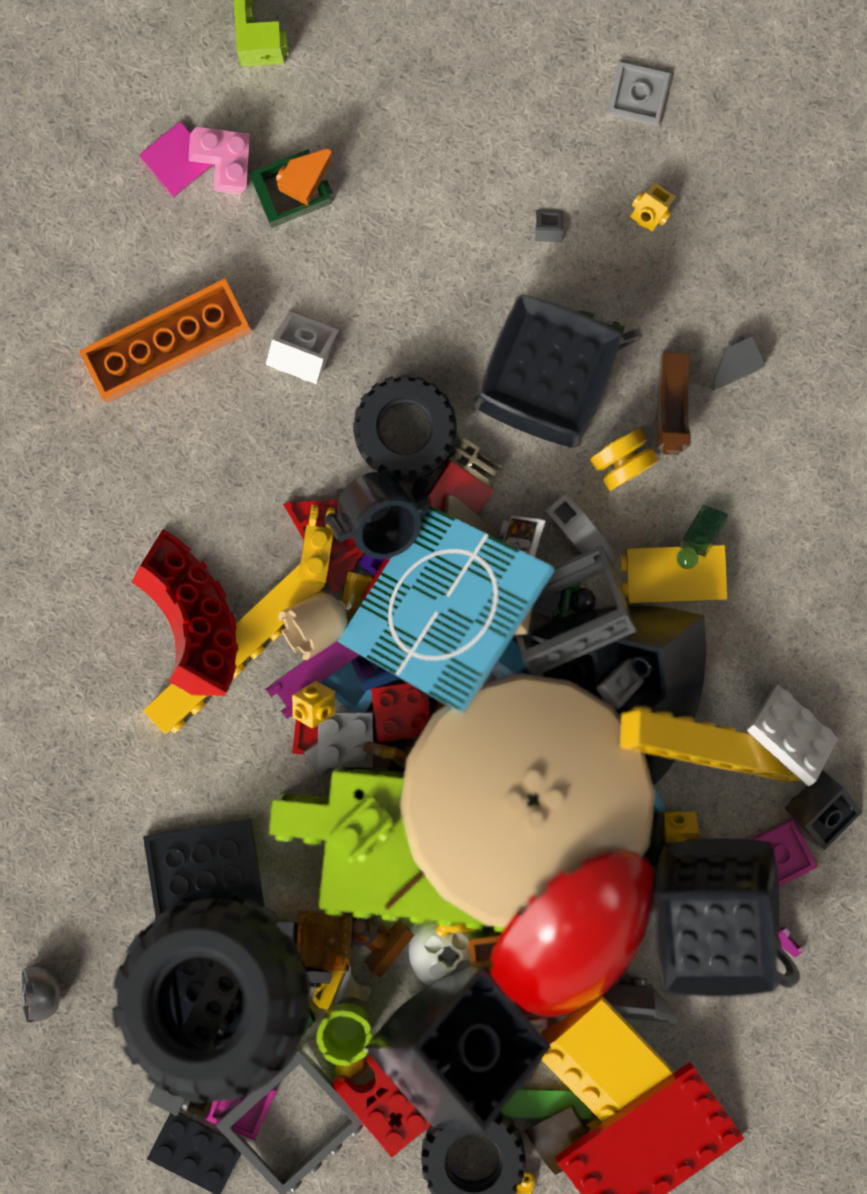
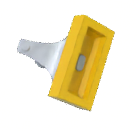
(340, 987)

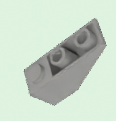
(577, 527)

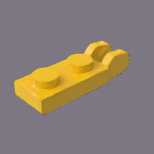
(316, 549)

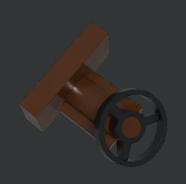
(382, 941)

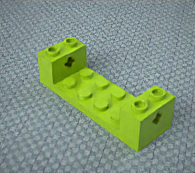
(258, 42)

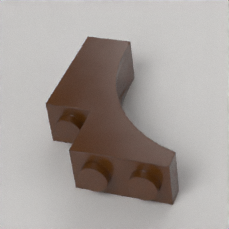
(672, 404)

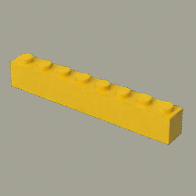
(251, 634)
(700, 744)

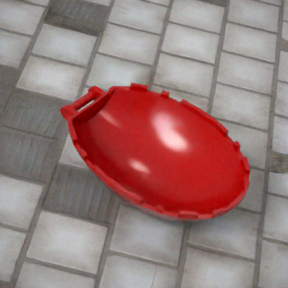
(576, 935)

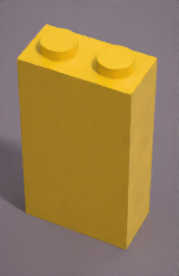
(658, 578)

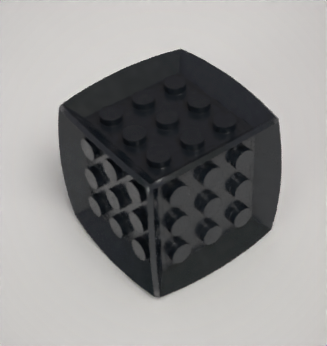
(549, 370)
(719, 919)

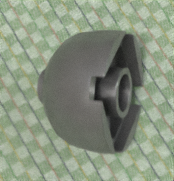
(41, 993)

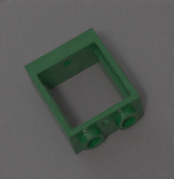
(270, 171)

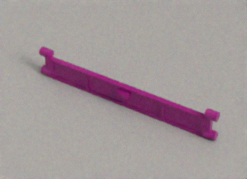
(308, 671)

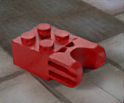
(376, 1102)

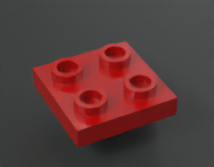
(399, 711)

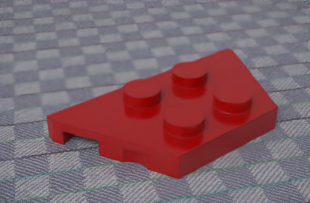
(343, 554)

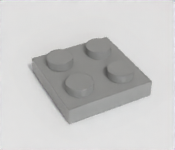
(343, 739)

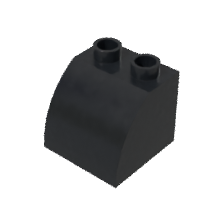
(459, 1050)

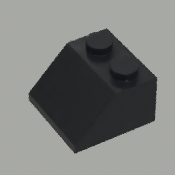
(823, 810)

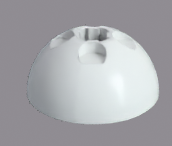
(428, 948)

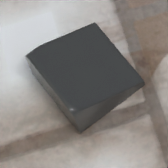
(549, 226)

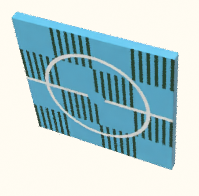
(446, 608)

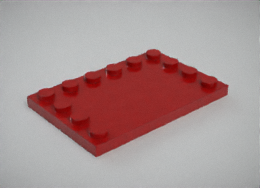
(653, 1140)

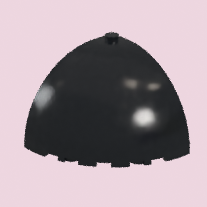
(663, 650)

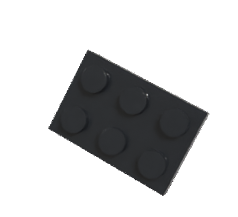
(195, 1152)

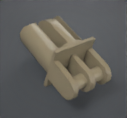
(460, 451)

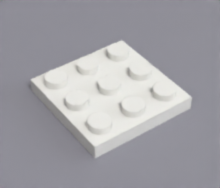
(793, 735)

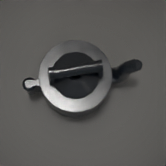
(379, 514)

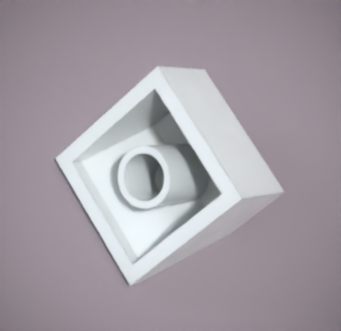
(301, 347)

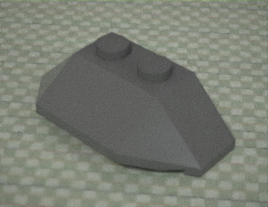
(639, 1001)

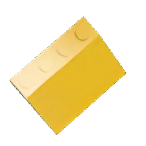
(603, 1058)

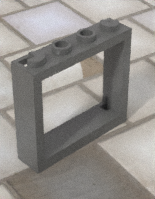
(588, 636)
(314, 1161)

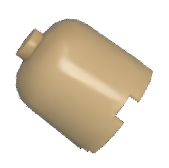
(314, 624)

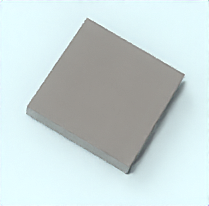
(638, 93)

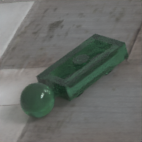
(700, 536)

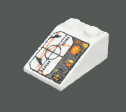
(522, 533)

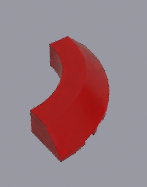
(196, 614)

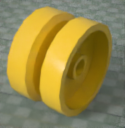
(624, 458)

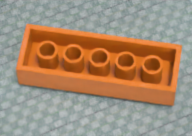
(165, 341)

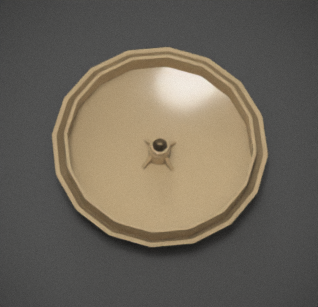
(472, 781)

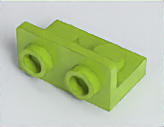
(363, 829)

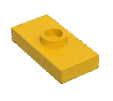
(353, 589)

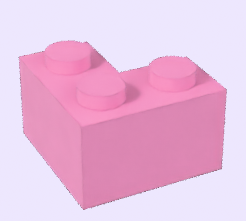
(228, 153)

